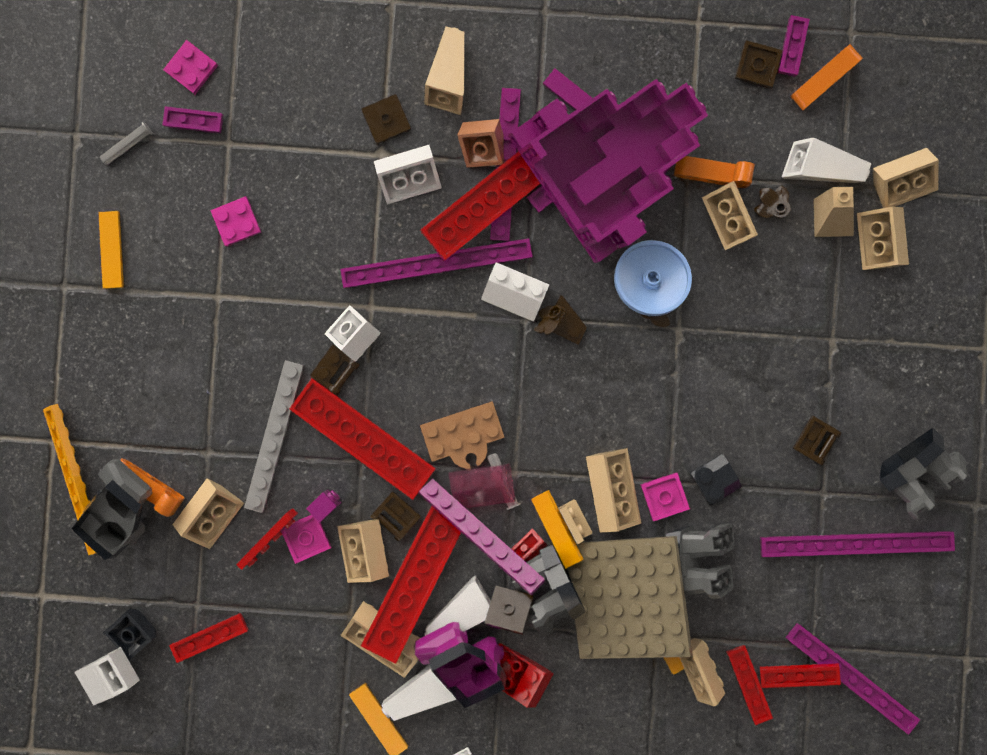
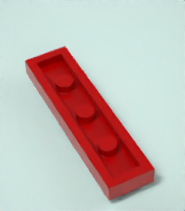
(273, 534)
(208, 637)
(800, 675)
(749, 684)

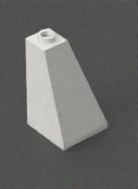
(823, 162)
(466, 607)
(416, 695)

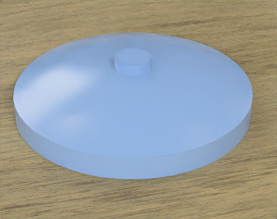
(652, 278)

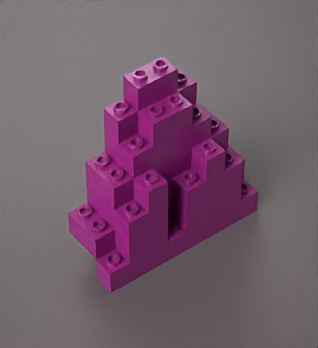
(610, 159)

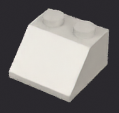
(352, 333)

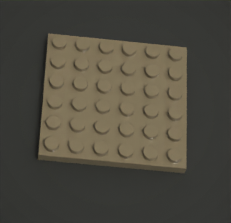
(631, 599)

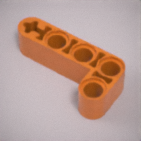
(826, 77)
(715, 171)
(163, 497)

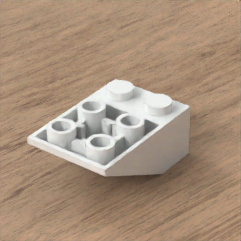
(107, 676)

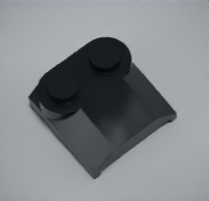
(716, 479)
(131, 632)

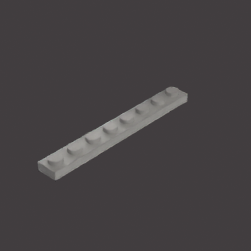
(274, 436)

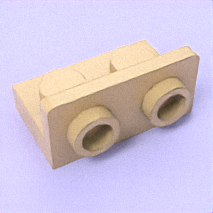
(575, 520)

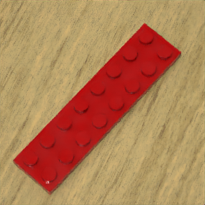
(480, 206)
(362, 438)
(411, 587)

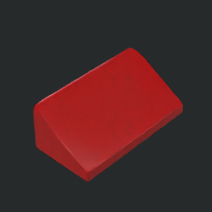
(529, 546)

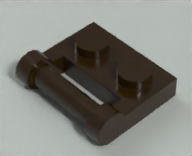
(330, 365)
(811, 438)
(400, 511)

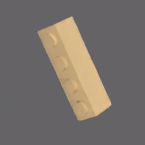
(613, 490)
(357, 630)

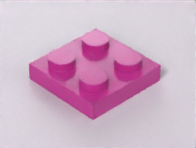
(190, 67)
(235, 221)
(665, 496)
(306, 538)

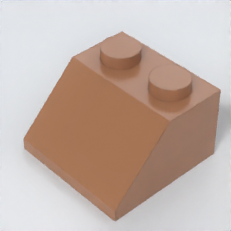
(482, 143)

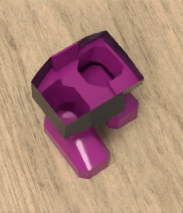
(464, 669)

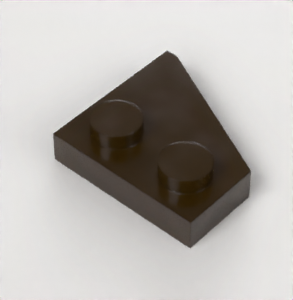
(572, 326)

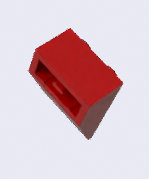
(525, 677)

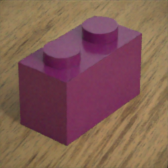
(324, 505)

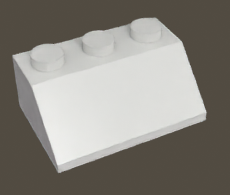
(407, 174)
(514, 291)

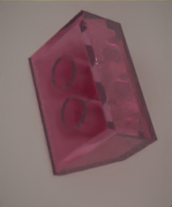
(483, 485)

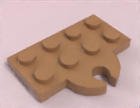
(463, 434)

